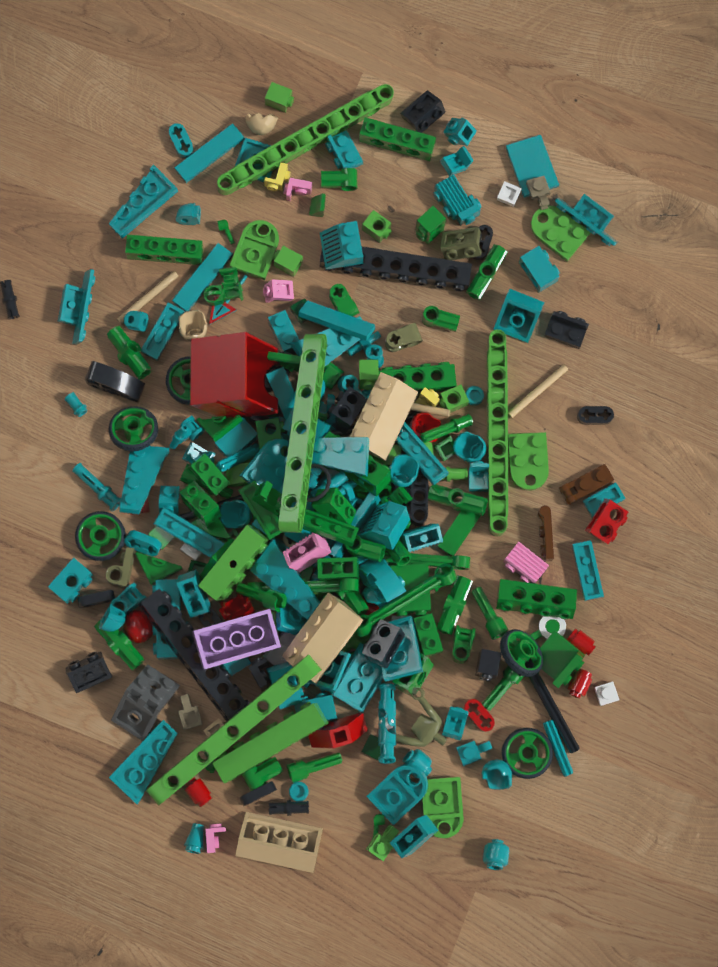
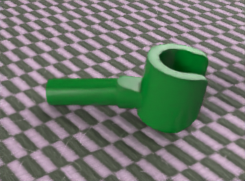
(223, 225)
(378, 820)

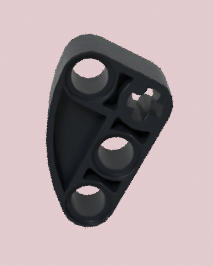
(114, 381)
(415, 506)

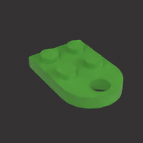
(559, 232)
(256, 251)
(528, 458)
(444, 804)

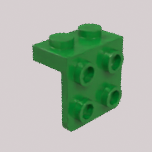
(560, 659)

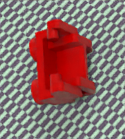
(236, 608)

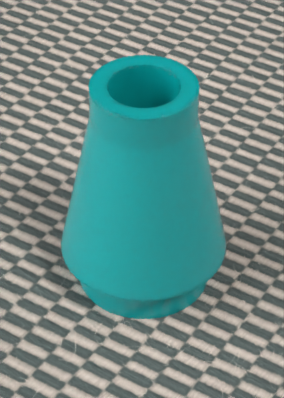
(194, 841)

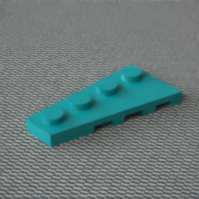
(148, 197)
(336, 344)
(343, 453)
(141, 476)
(276, 574)
(142, 764)

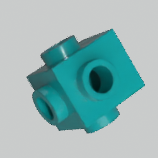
(459, 131)

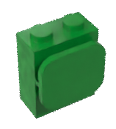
(413, 575)

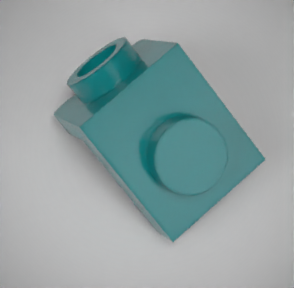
(457, 161)
(469, 215)
(194, 451)
(478, 476)
(169, 498)
(455, 723)

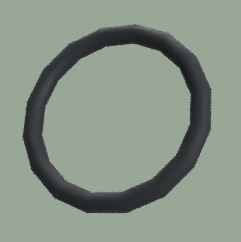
(327, 485)

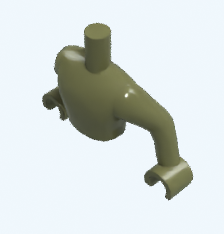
(425, 727)

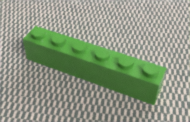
(270, 742)

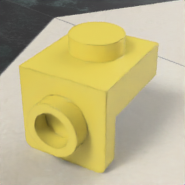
(282, 176)
(428, 397)

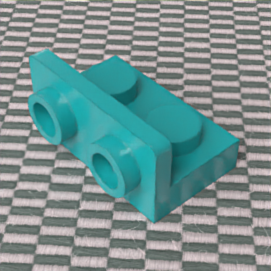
(343, 150)

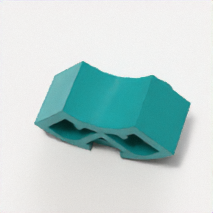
(381, 580)

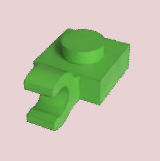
(380, 845)

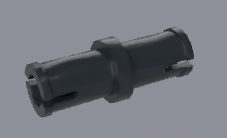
(9, 299)
(289, 807)

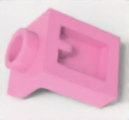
(300, 187)
(278, 290)
(212, 840)

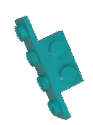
(590, 214)
(75, 306)

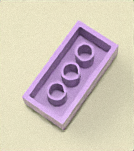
(236, 639)

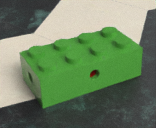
(225, 572)

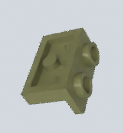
(461, 243)

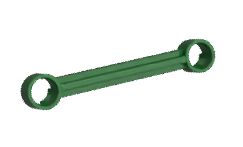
(457, 561)
(443, 576)
(345, 585)

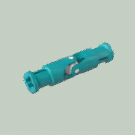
(387, 720)

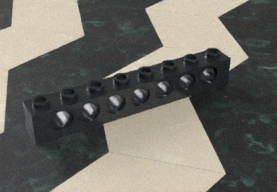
(406, 261)
(185, 655)

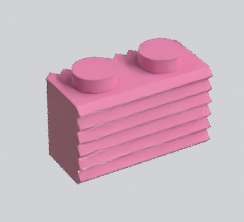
(306, 552)
(525, 564)

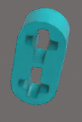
(177, 142)
(143, 543)

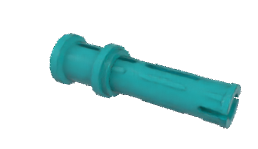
(105, 494)

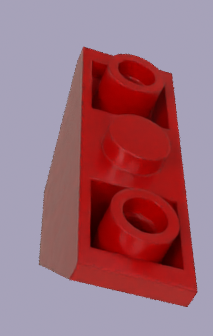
(339, 732)

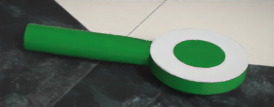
(547, 627)

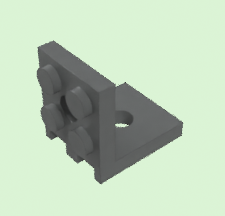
(144, 701)

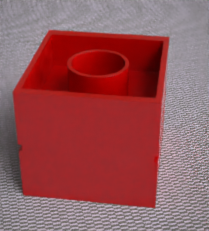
(231, 375)

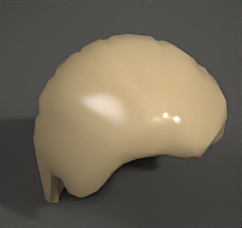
(261, 125)
(192, 325)

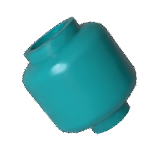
(418, 759)
(496, 855)

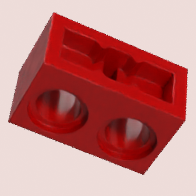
(602, 518)

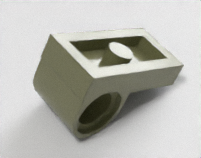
(127, 559)

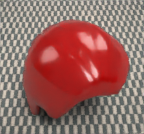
(424, 422)
(138, 627)

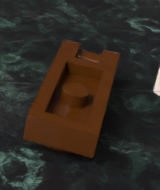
(587, 484)
(545, 532)

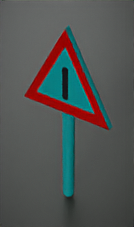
(222, 310)

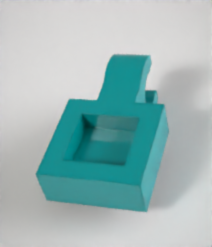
(471, 753)

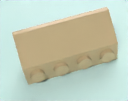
(384, 414)
(324, 634)
(279, 842)

